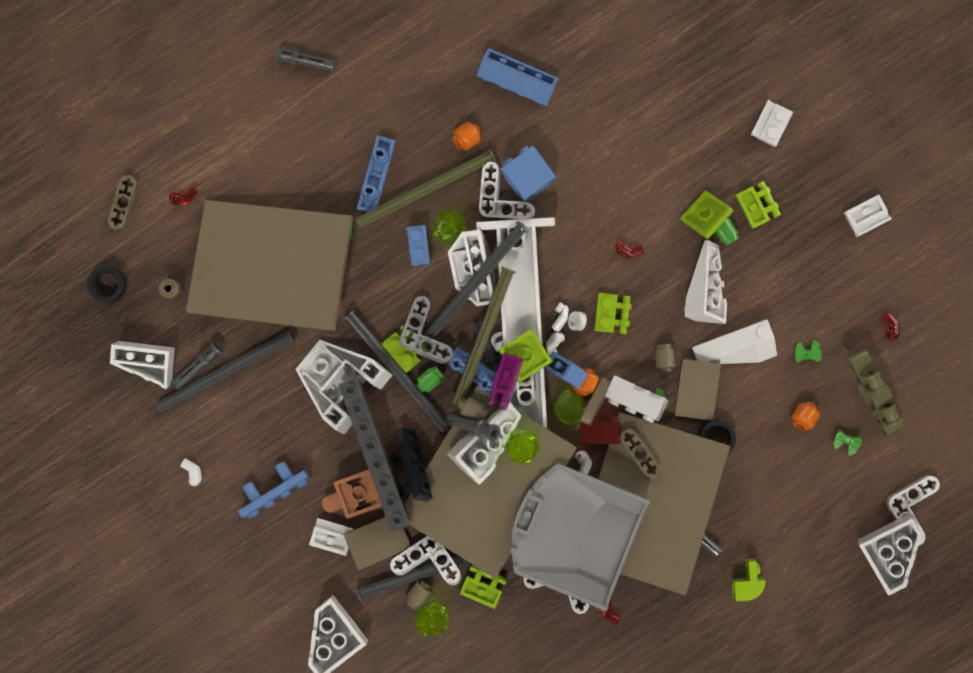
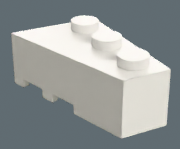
(146, 360)
(636, 399)

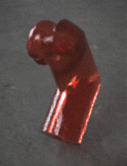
(183, 199)

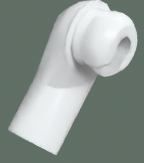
(562, 318)
(554, 341)
(584, 461)
(194, 472)

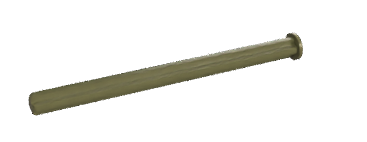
(425, 189)
(482, 339)

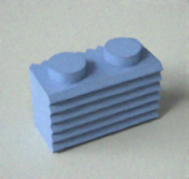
(418, 246)
(566, 370)

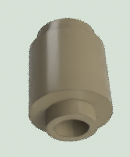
(175, 291)
(664, 357)
(473, 409)
(418, 594)

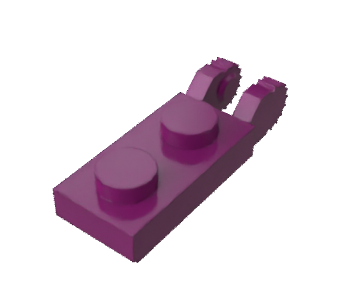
(505, 380)

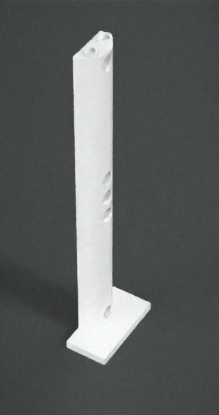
(522, 305)

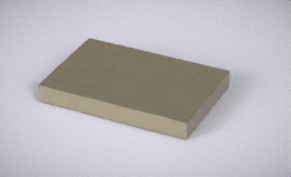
(697, 389)
(375, 543)

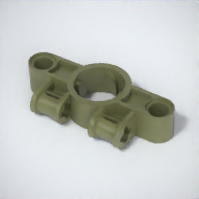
(875, 392)

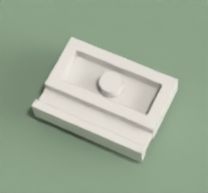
(771, 123)
(867, 215)
(330, 536)

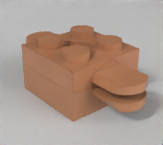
(353, 494)

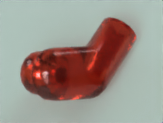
(627, 252)
(894, 326)
(609, 615)

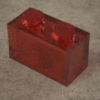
(601, 431)

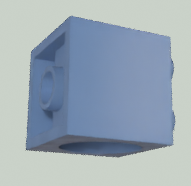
(527, 173)

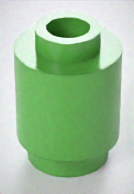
(727, 232)
(429, 379)

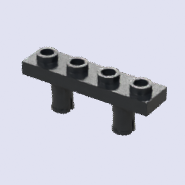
(411, 454)

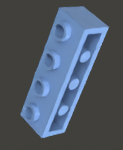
(517, 77)

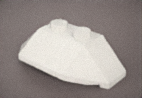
(466, 258)

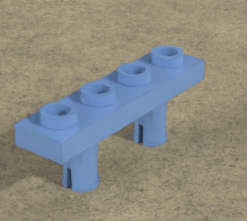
(376, 174)
(484, 375)
(268, 500)

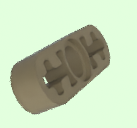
(113, 214)
(596, 401)
(636, 438)

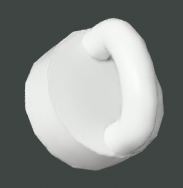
(577, 321)
(496, 346)

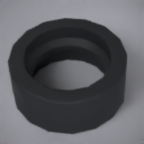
(91, 284)
(717, 423)

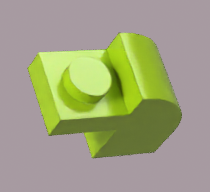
(750, 587)

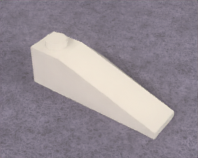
(704, 295)
(743, 345)
(478, 455)

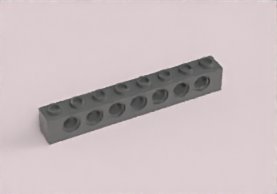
(375, 454)

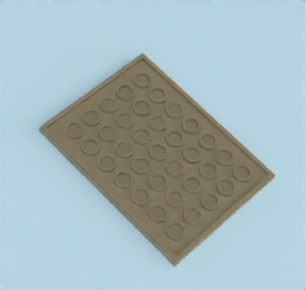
(270, 265)
(679, 498)
(480, 518)

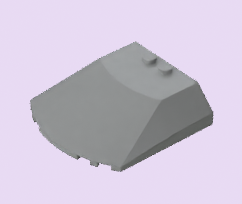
(575, 534)

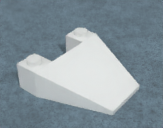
(329, 366)

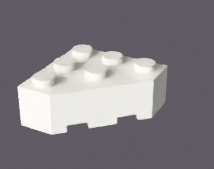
(892, 552)
(333, 637)

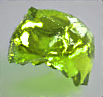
(449, 226)
(569, 407)
(522, 445)
(432, 619)

